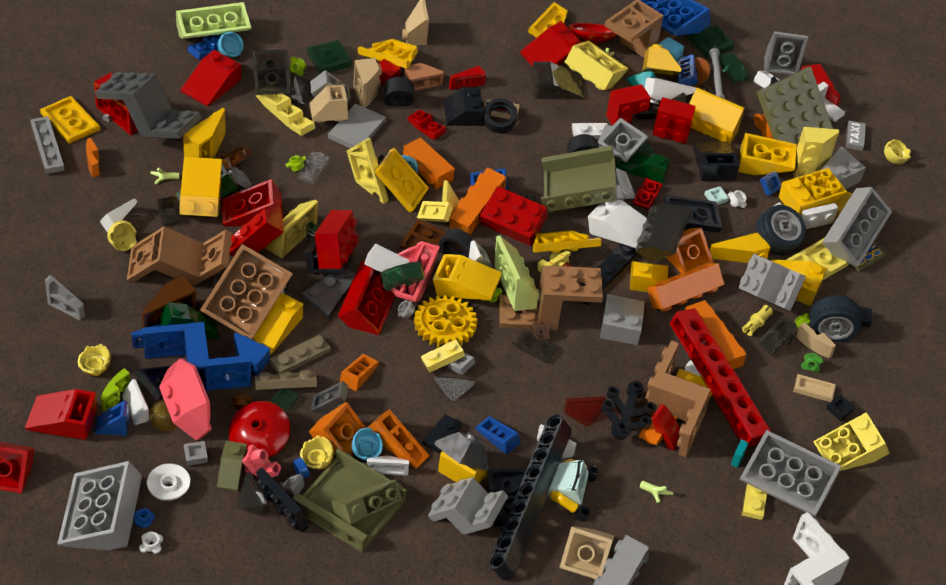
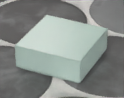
(717, 194)

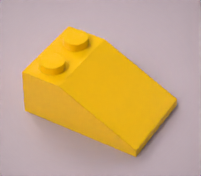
(766, 155)
(201, 186)
(814, 277)
(279, 322)

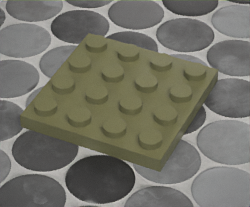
(794, 105)

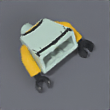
(569, 486)

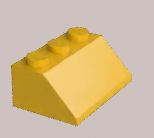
(660, 61)
(716, 116)

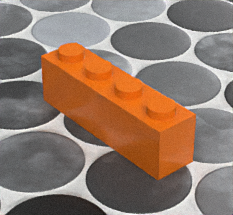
(470, 208)
(685, 286)
(729, 346)

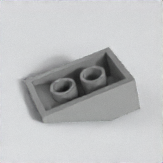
(785, 53)
(622, 319)

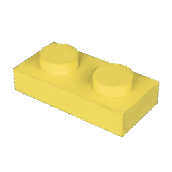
(435, 211)
(442, 356)
(754, 503)

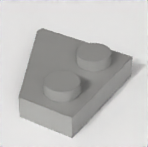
(63, 299)

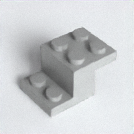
(771, 282)
(467, 505)

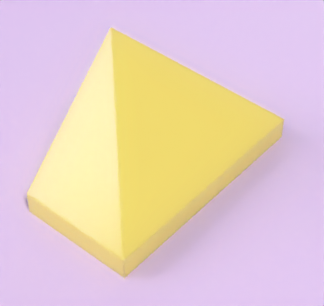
(449, 195)

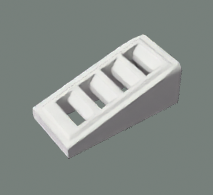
(117, 214)

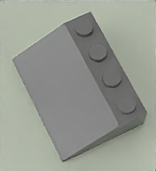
(791, 473)
(101, 508)

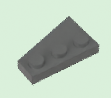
(329, 291)

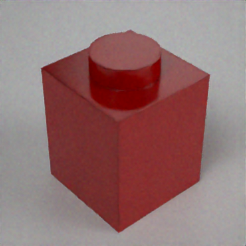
(389, 71)

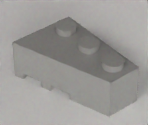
(845, 168)
(625, 564)

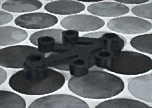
(620, 427)

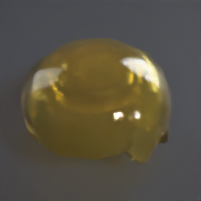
(160, 417)

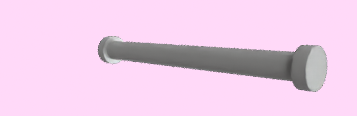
(714, 53)

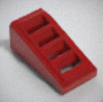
(473, 77)

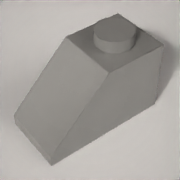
(326, 79)

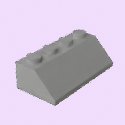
(857, 226)

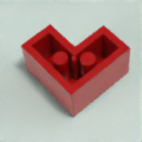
(626, 102)

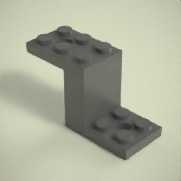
(148, 105)

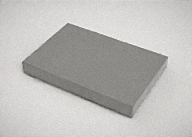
(358, 127)

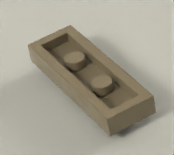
(300, 354)
(285, 380)

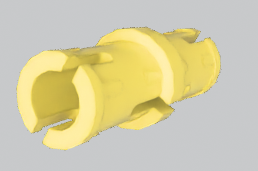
(757, 320)

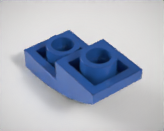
(202, 49)

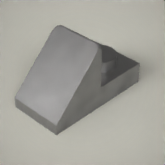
(330, 398)

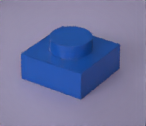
(771, 183)

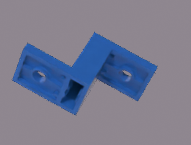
(191, 342)

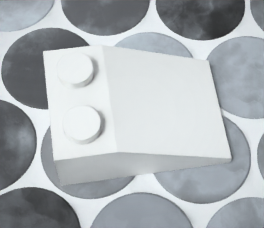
(616, 222)

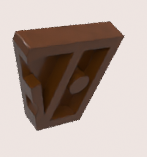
(235, 156)
(422, 232)

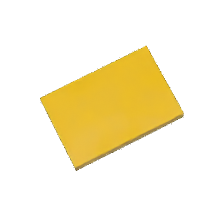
(70, 119)
(401, 180)

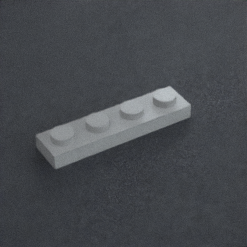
(47, 145)

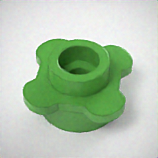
(812, 357)

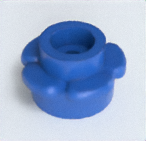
(143, 522)

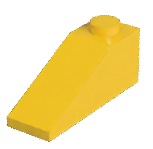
(740, 248)

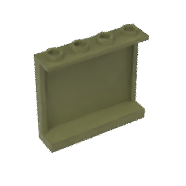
(579, 179)
(338, 479)

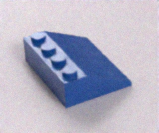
(681, 16)

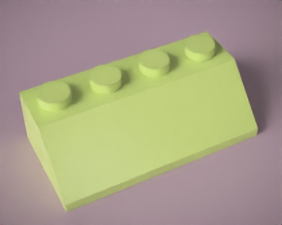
(212, 20)
(515, 276)

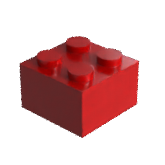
(674, 120)

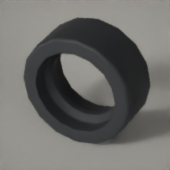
(500, 104)
(459, 237)

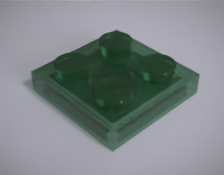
(711, 38)
(329, 56)

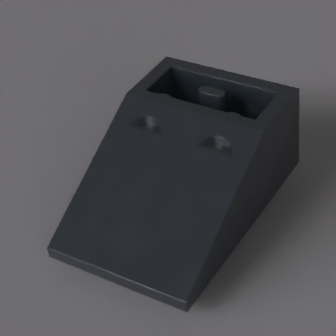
(716, 161)

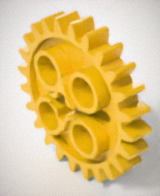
(445, 321)

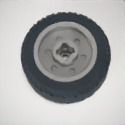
(781, 229)
(836, 317)

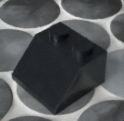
(464, 107)

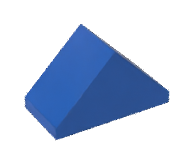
(114, 421)

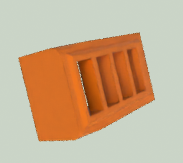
(353, 381)

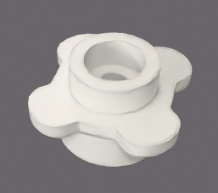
(737, 199)
(151, 537)

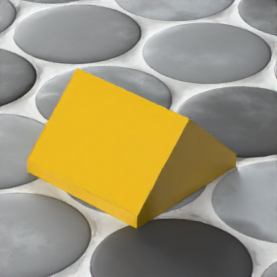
(457, 471)

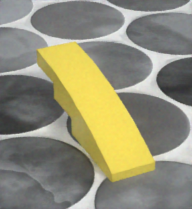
(289, 114)

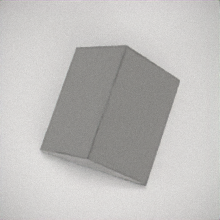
(293, 485)

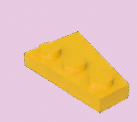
(551, 16)

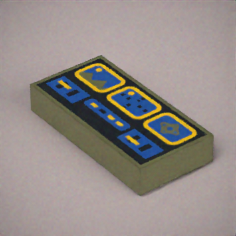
(872, 256)

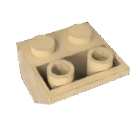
(330, 104)

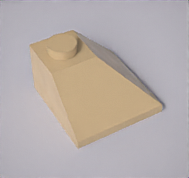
(417, 25)
(586, 551)

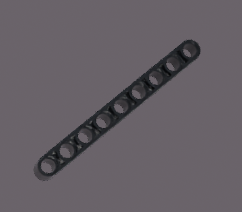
(530, 497)

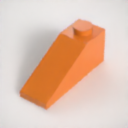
(398, 439)

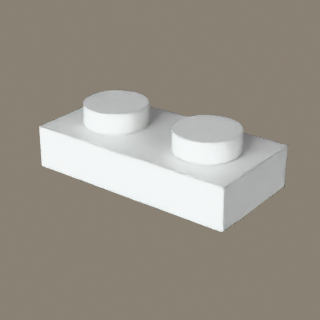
(593, 129)

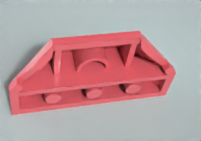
(427, 255)
(186, 399)

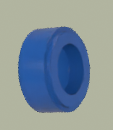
(300, 467)

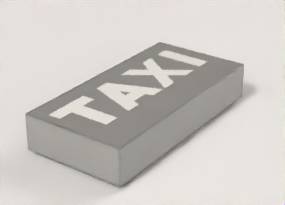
(855, 135)

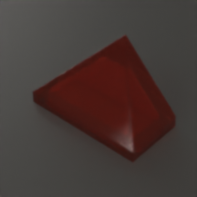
(584, 409)

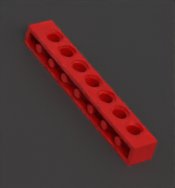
(719, 376)

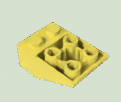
(853, 444)

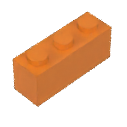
(430, 163)

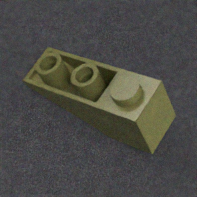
(366, 501)

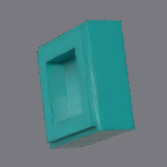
(739, 453)

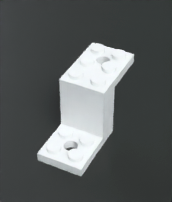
(825, 559)

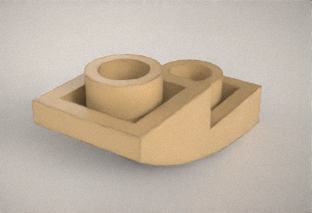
(818, 343)

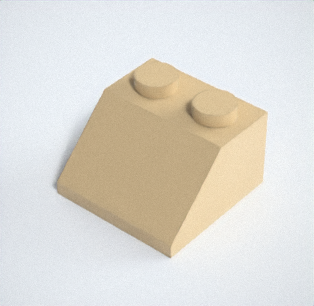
(366, 80)

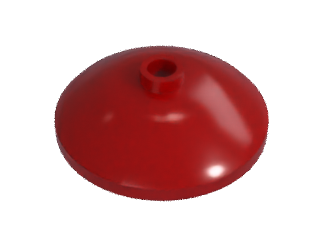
(592, 32)
(270, 434)

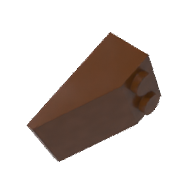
(175, 291)

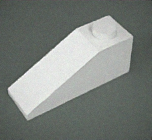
(661, 88)

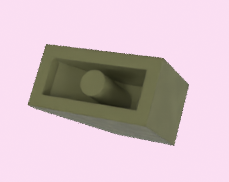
(231, 466)

